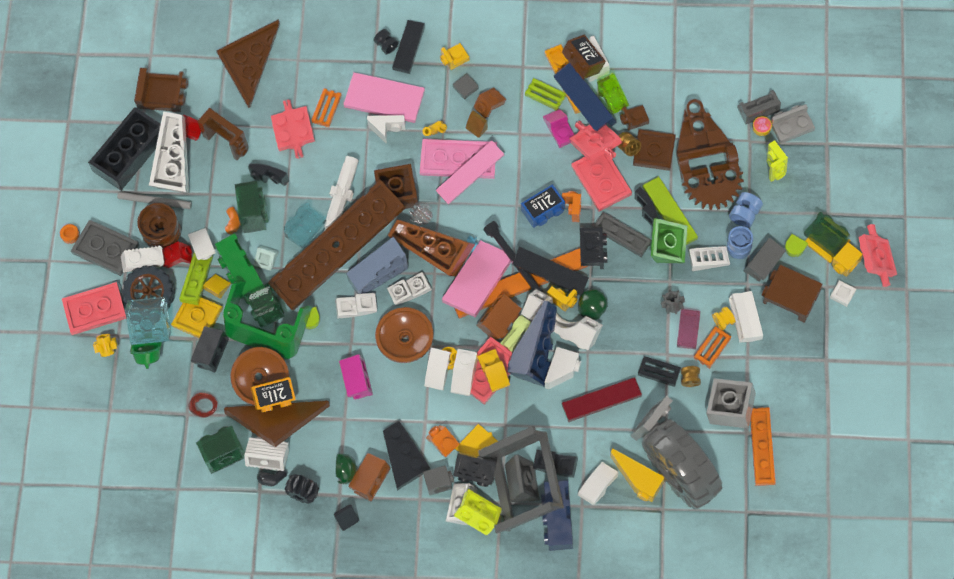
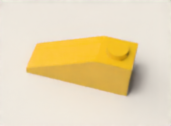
(642, 480)

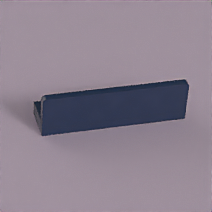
(584, 98)

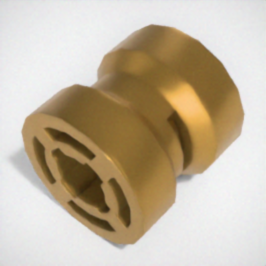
(630, 144)

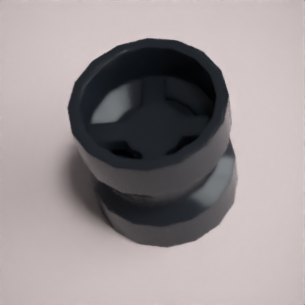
(387, 43)

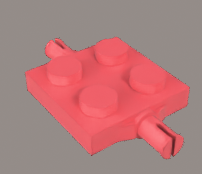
(292, 128)
(593, 143)
(877, 255)

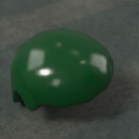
(592, 304)
(345, 468)

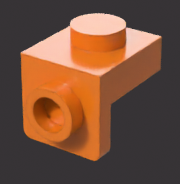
(442, 440)

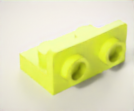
(777, 161)
(478, 512)

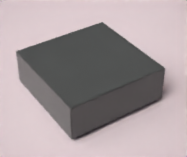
(465, 86)

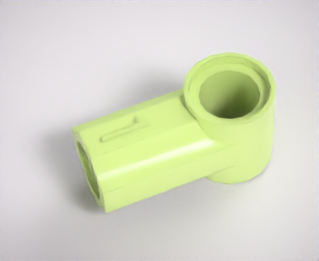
(517, 332)

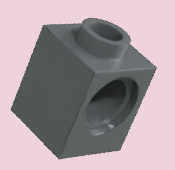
(438, 480)

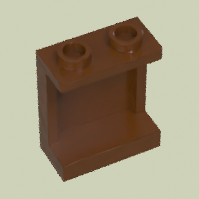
(160, 91)
(214, 123)
(792, 292)

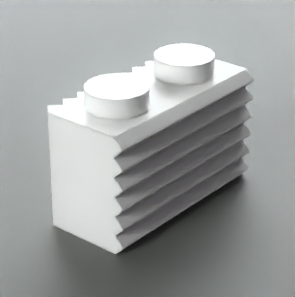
(142, 257)
(264, 455)

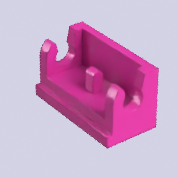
(356, 377)

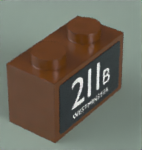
(583, 56)

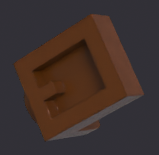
(634, 117)

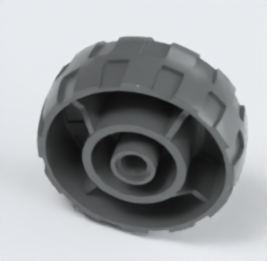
(682, 464)

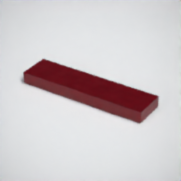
(601, 399)

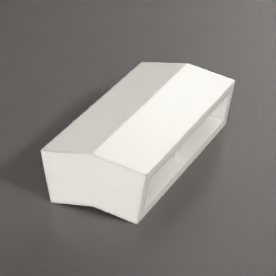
(746, 317)

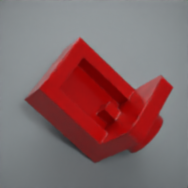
(192, 128)
(176, 254)

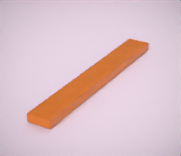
(517, 284)

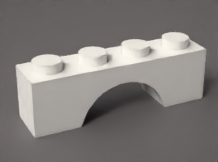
(582, 333)

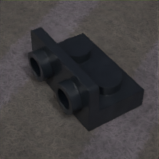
(591, 247)
(475, 469)

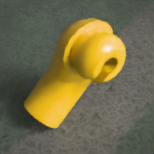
(433, 129)

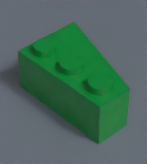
(237, 264)

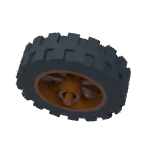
(148, 272)

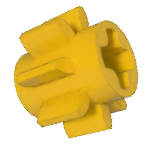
(105, 345)

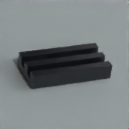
(676, 369)

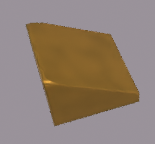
(476, 124)

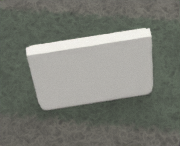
(456, 500)

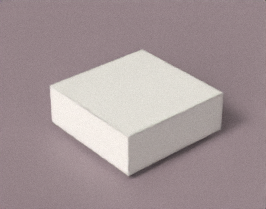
(843, 293)

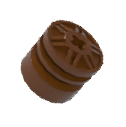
(157, 217)

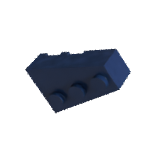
(559, 521)

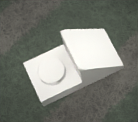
(381, 124)

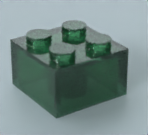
(251, 206)
(221, 449)

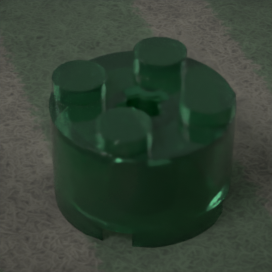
(264, 305)

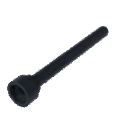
(493, 231)

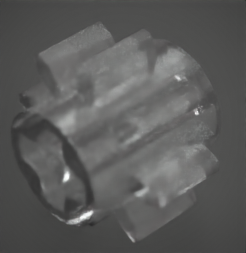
(420, 213)

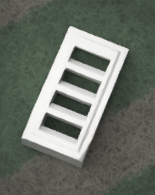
(693, 253)

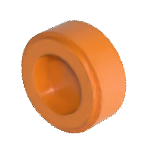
(69, 233)

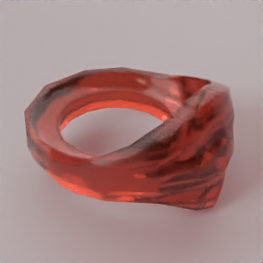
(196, 398)

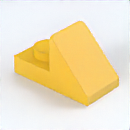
(493, 370)

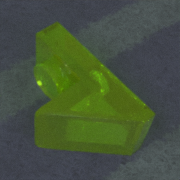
(611, 91)

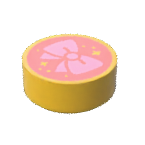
(762, 126)

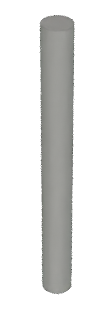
(151, 199)

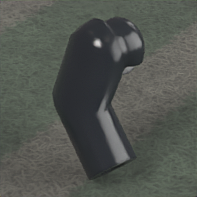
(271, 479)

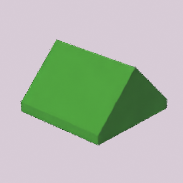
(668, 242)

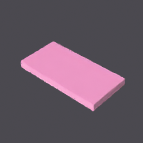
(384, 97)
(448, 156)
(477, 279)

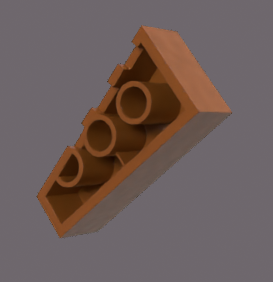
(435, 247)

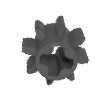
(673, 302)

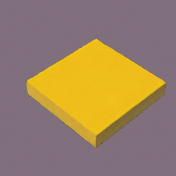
(193, 317)

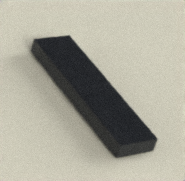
(549, 270)

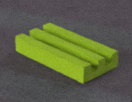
(552, 90)

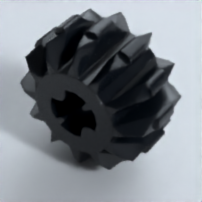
(301, 488)

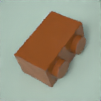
(499, 317)

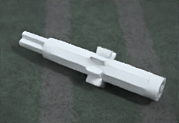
(342, 191)

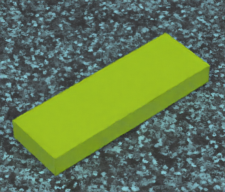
(195, 280)

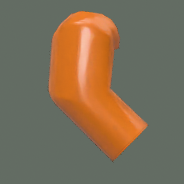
(234, 223)

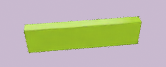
(667, 206)

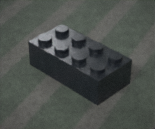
(126, 149)

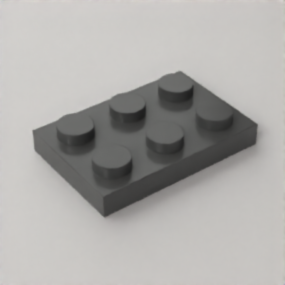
(103, 246)

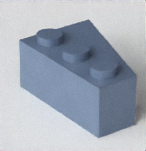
(378, 267)

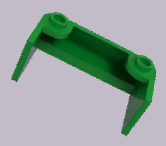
(284, 342)

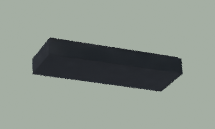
(408, 46)

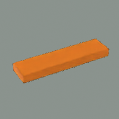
(762, 447)

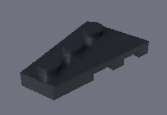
(404, 455)

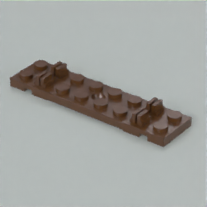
(322, 260)

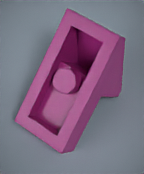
(559, 127)

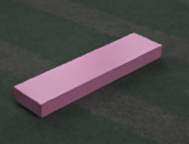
(470, 172)

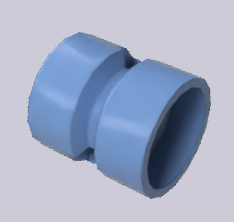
(746, 209)
(740, 242)

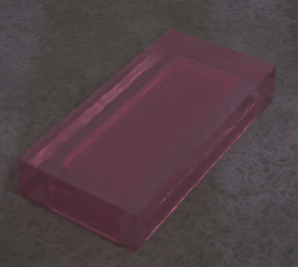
(688, 329)

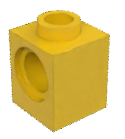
(846, 259)

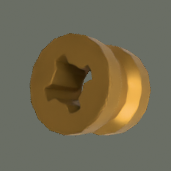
(690, 376)

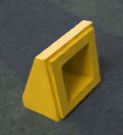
(216, 286)

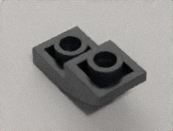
(264, 172)

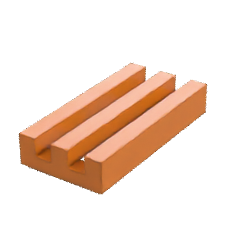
(330, 94)
(703, 360)

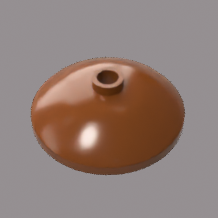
(402, 324)
(255, 361)

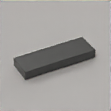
(623, 235)

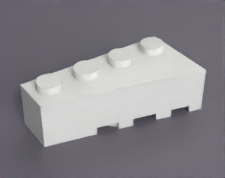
(170, 157)

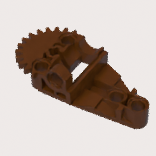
(701, 144)

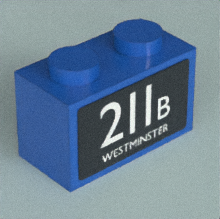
(543, 206)

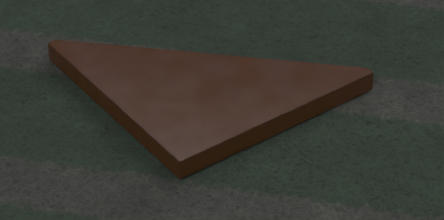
(247, 59)
(279, 423)

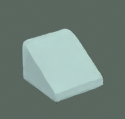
(265, 258)

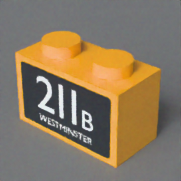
(272, 394)

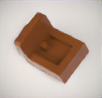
(488, 101)

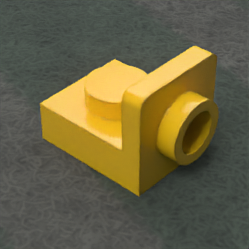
(454, 56)
(560, 298)

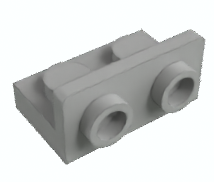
(792, 123)

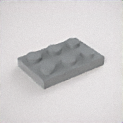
(651, 419)

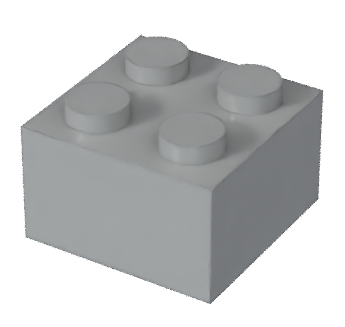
(731, 403)

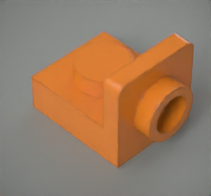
(574, 201)

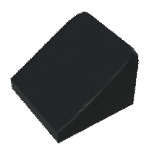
(346, 517)

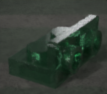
(827, 234)

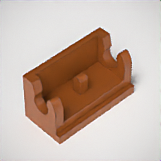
(369, 477)

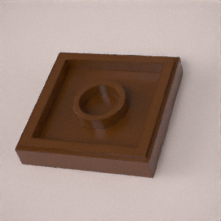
(655, 150)

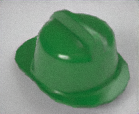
(146, 353)

